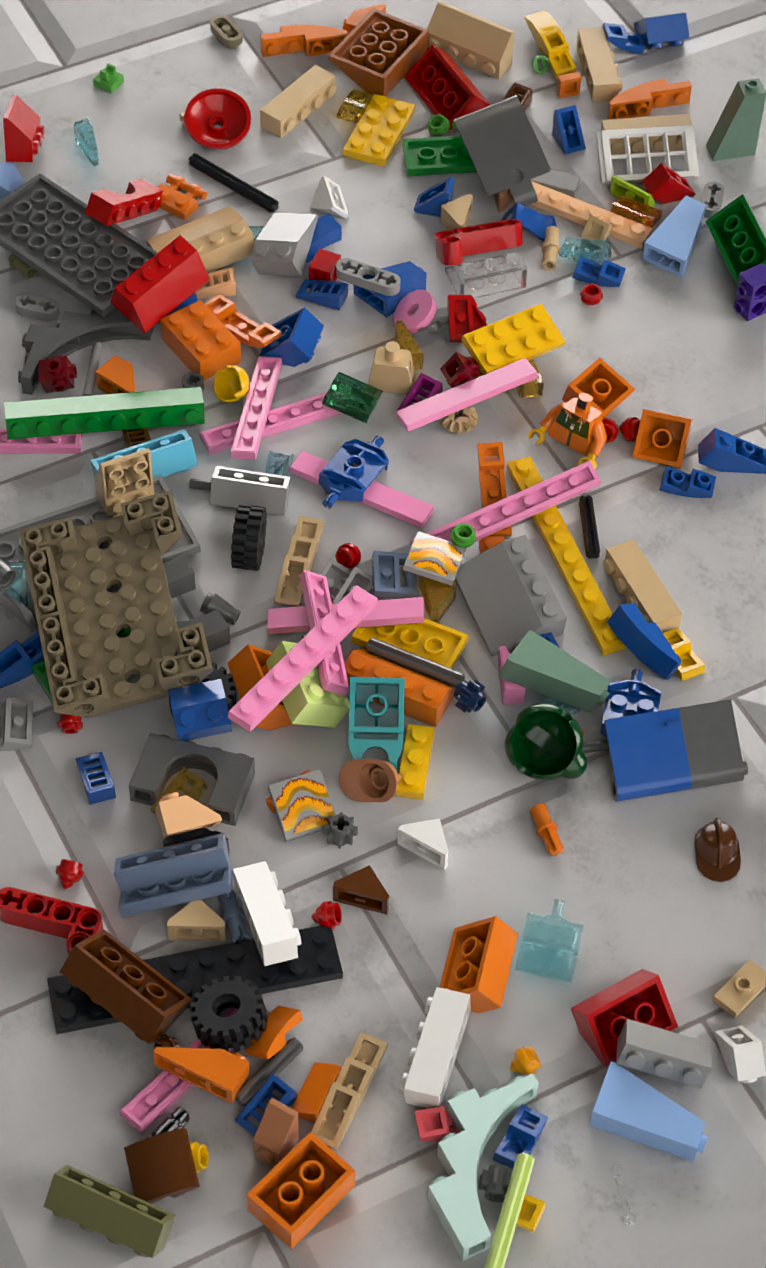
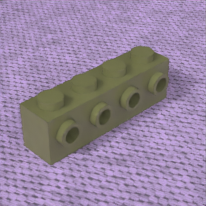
(109, 1211)

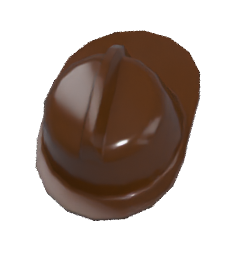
(717, 851)

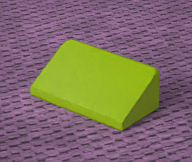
(621, 187)

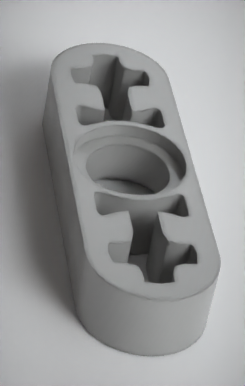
(383, 281)

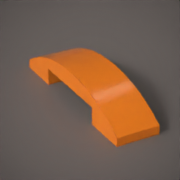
(240, 326)
(492, 477)

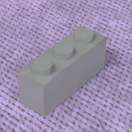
(251, 488)
(664, 1053)

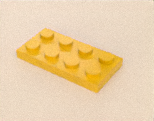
(379, 130)
(513, 339)
(424, 639)

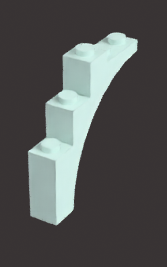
(456, 1196)

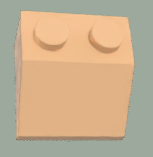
(183, 815)

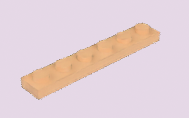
(580, 211)

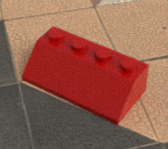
(444, 85)
(160, 284)

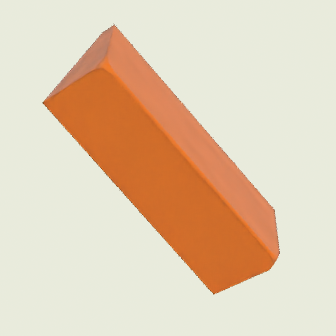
(315, 1090)

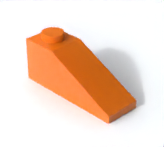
(208, 1069)

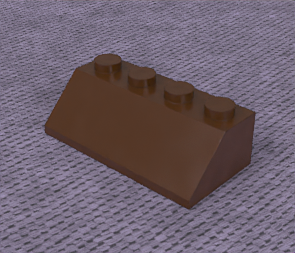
(125, 985)

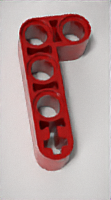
(477, 239)
(17, 910)

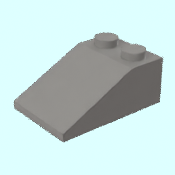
(284, 244)

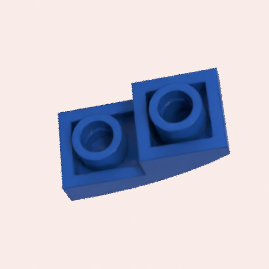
(694, 485)

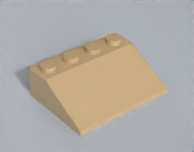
(217, 237)

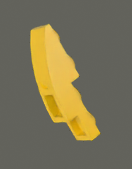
(552, 42)

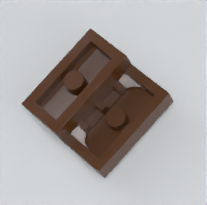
(162, 1166)

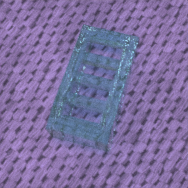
(86, 139)
(592, 250)

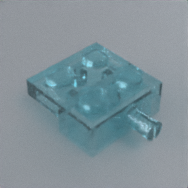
(550, 945)

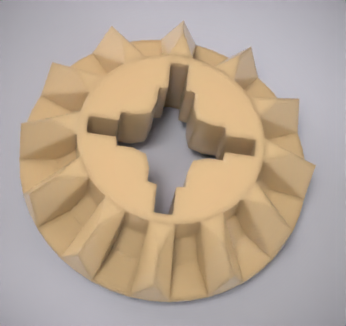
(461, 424)

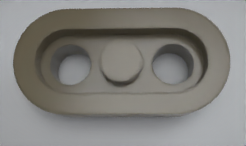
(226, 31)

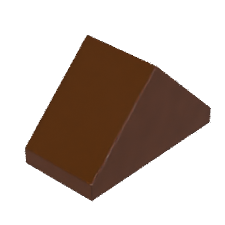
(362, 891)

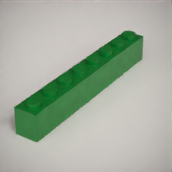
(104, 413)

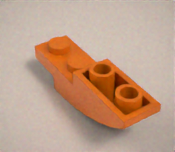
(299, 38)
(647, 96)

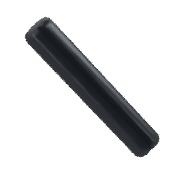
(589, 527)

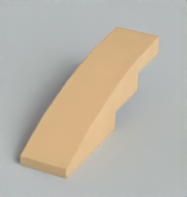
(300, 557)
(349, 1090)

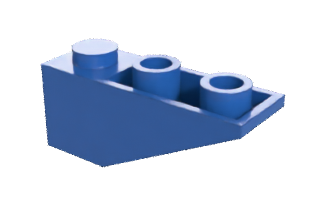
(731, 454)

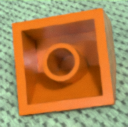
(602, 384)

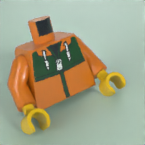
(576, 426)

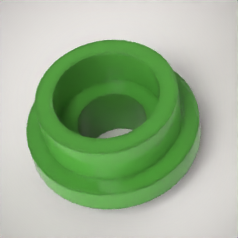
(438, 125)
(463, 535)

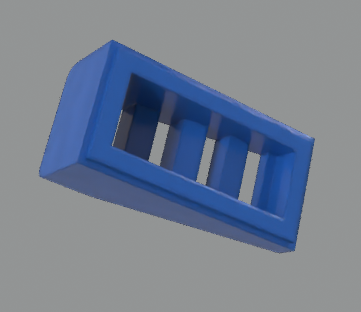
(330, 294)
(98, 793)
(265, 1091)

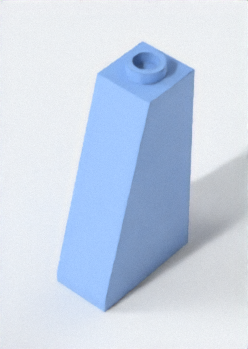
(675, 238)
(646, 1116)

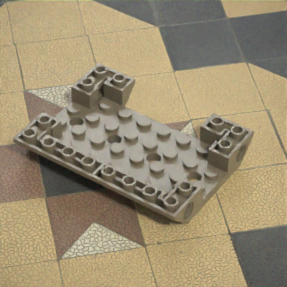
(82, 619)

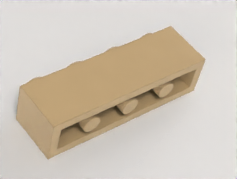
(598, 64)
(298, 101)
(655, 142)
(641, 585)

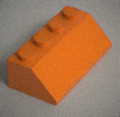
(423, 696)

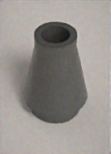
(215, 602)

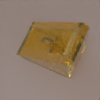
(437, 597)

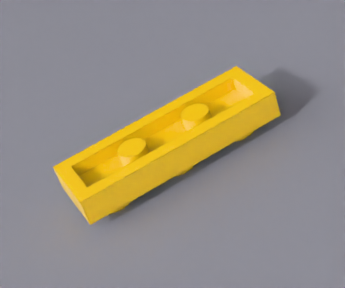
(415, 761)

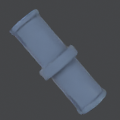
(233, 917)

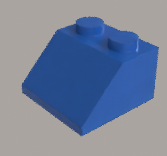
(663, 29)
(298, 340)
(200, 710)

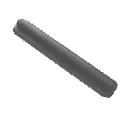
(414, 662)

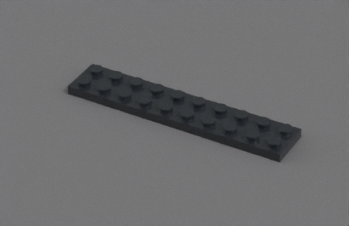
(192, 969)

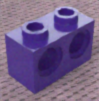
(751, 293)

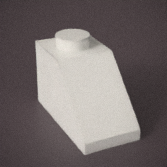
(741, 1053)

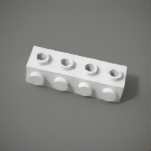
(266, 913)
(436, 1049)

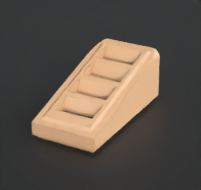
(219, 282)

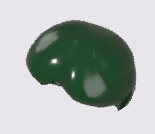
(546, 743)

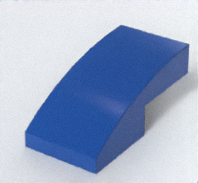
(620, 38)
(605, 275)
(521, 1135)

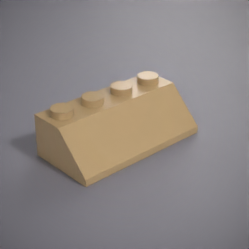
(471, 40)

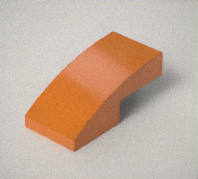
(273, 1039)

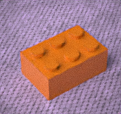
(200, 340)
(300, 1190)

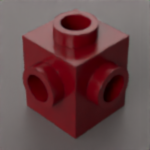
(460, 370)
(57, 374)

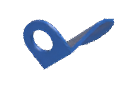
(531, 220)

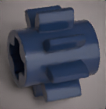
(470, 696)

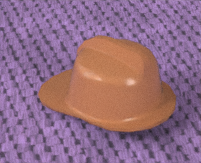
(369, 780)

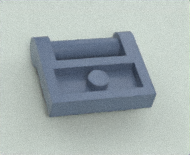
(387, 576)

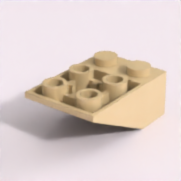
(124, 480)

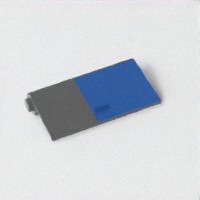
(674, 750)

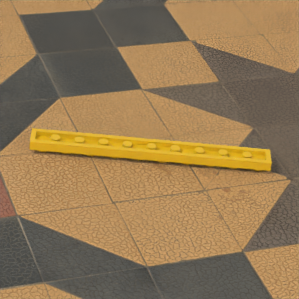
(569, 562)

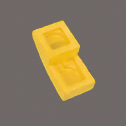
(691, 664)

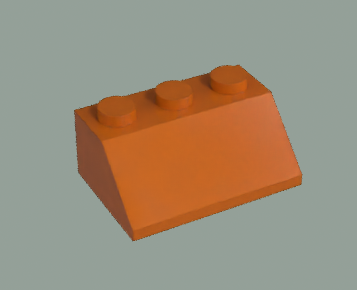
(247, 670)
(480, 962)

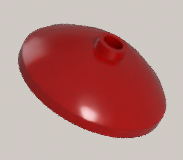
(220, 108)

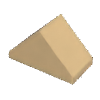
(457, 212)
(196, 923)

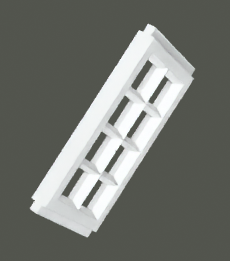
(605, 158)

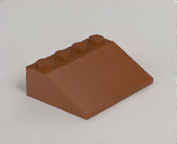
(380, 51)

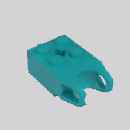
(376, 729)

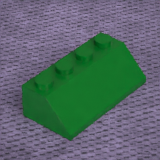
(738, 236)

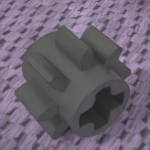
(340, 830)
(495, 1182)

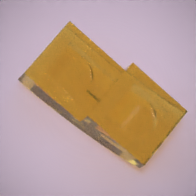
(354, 106)

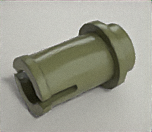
(21, 266)

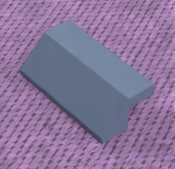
(173, 875)

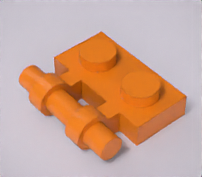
(178, 203)

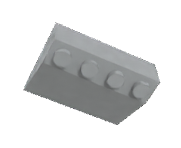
(509, 595)

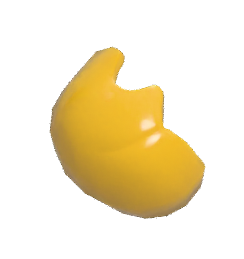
(231, 384)

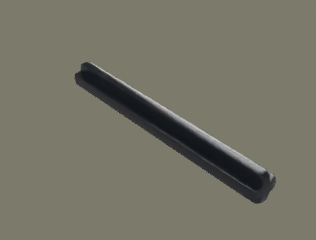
(233, 183)

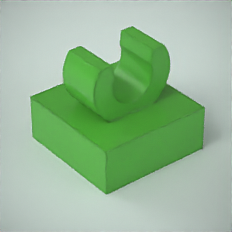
(108, 79)

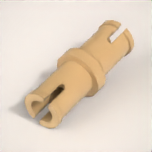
(550, 248)

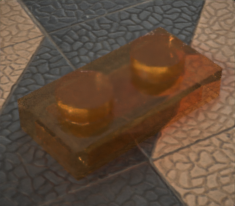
(636, 211)

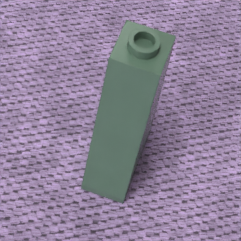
(739, 123)
(554, 673)

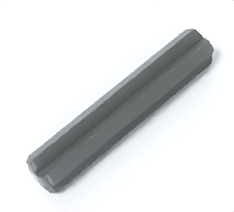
(272, 1066)

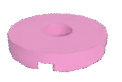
(420, 300)

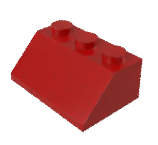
(22, 132)
(605, 1013)

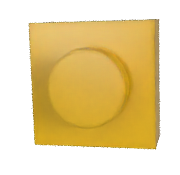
(530, 1213)

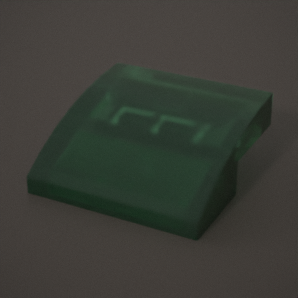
(352, 397)

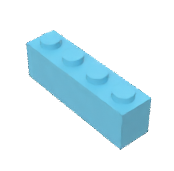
(168, 454)

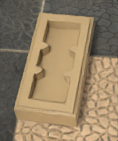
(741, 989)

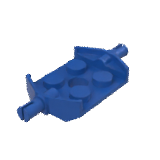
(349, 482)
(630, 698)

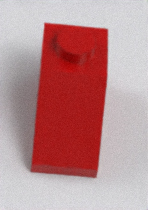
(667, 185)

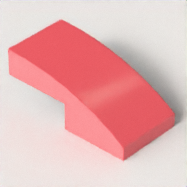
(434, 1124)

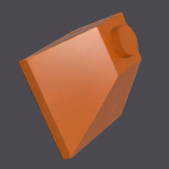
(662, 438)

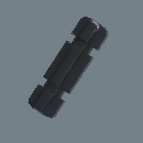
(178, 1119)

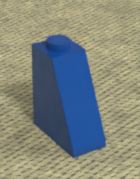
(411, 279)

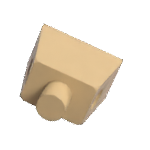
(392, 369)

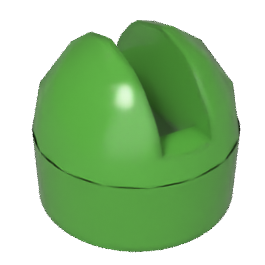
(545, 64)

